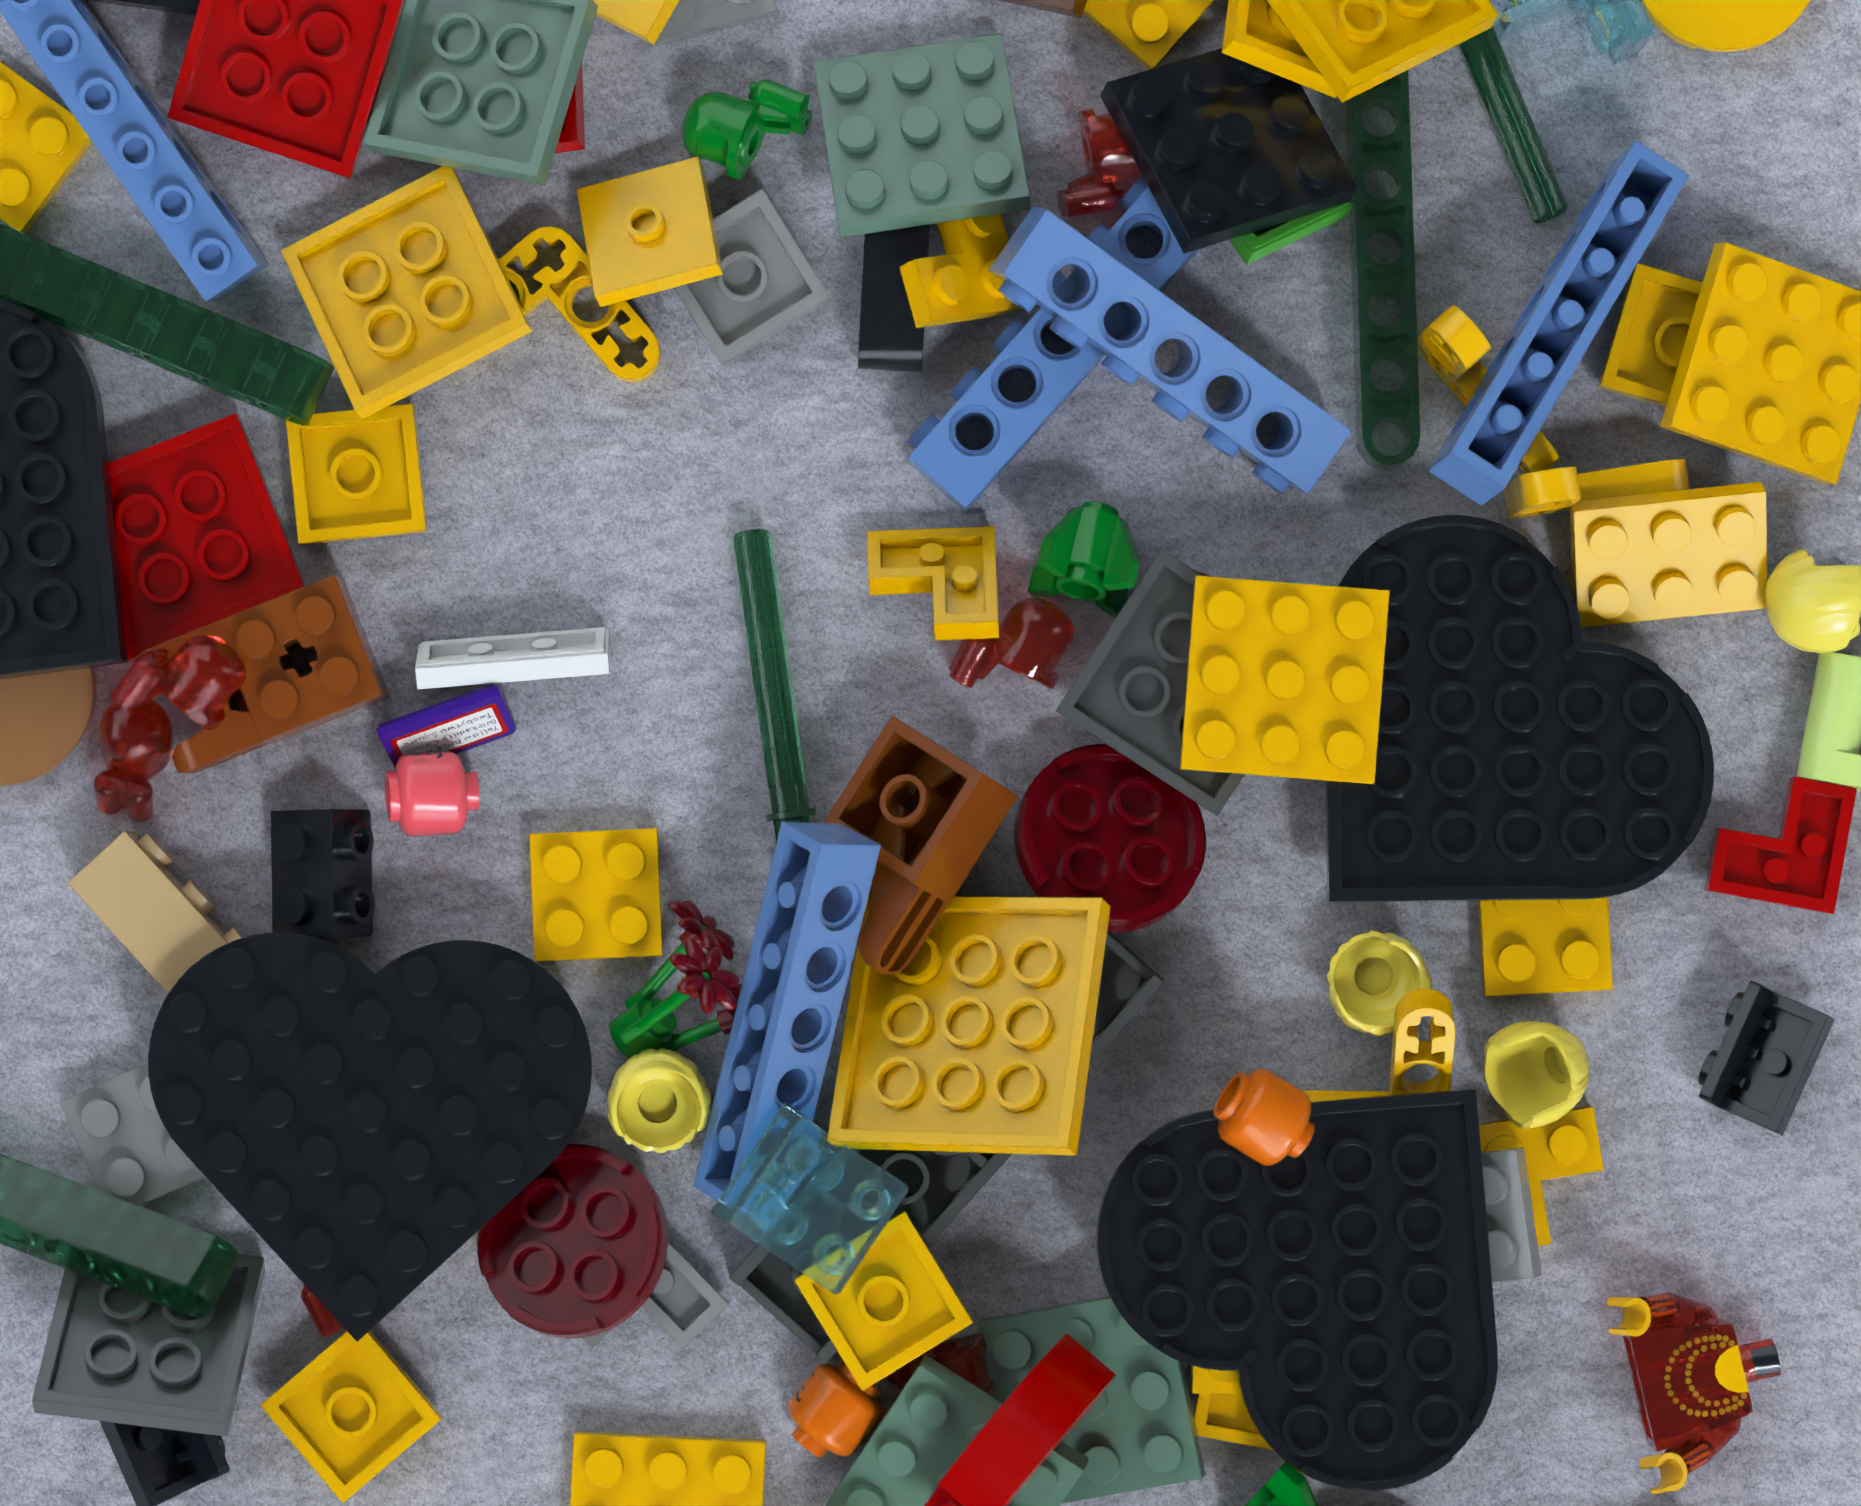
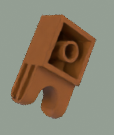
(278, 699)
(932, 827)

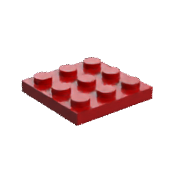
(287, 75)
(195, 534)

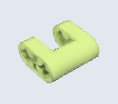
(1834, 723)

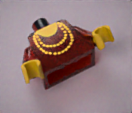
(1688, 1379)

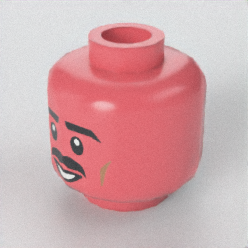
(430, 793)

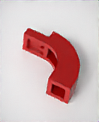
(1025, 1428)

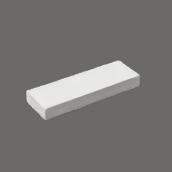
(513, 658)

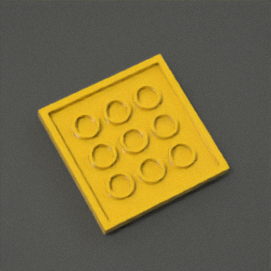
(978, 1034)

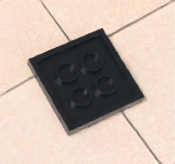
(1226, 147)

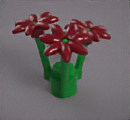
(650, 1021)

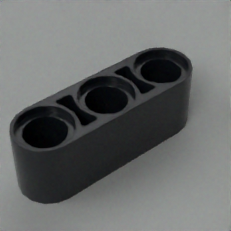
(886, 321)

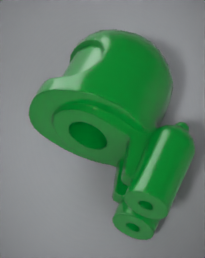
(732, 128)

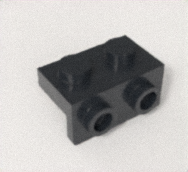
(322, 872)
(1764, 1057)
(164, 1461)

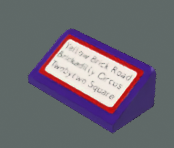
(450, 725)

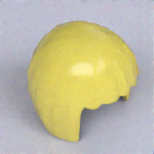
(1814, 604)
(1372, 977)
(1535, 1072)
(658, 1101)

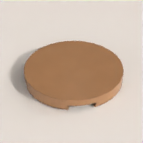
(43, 721)

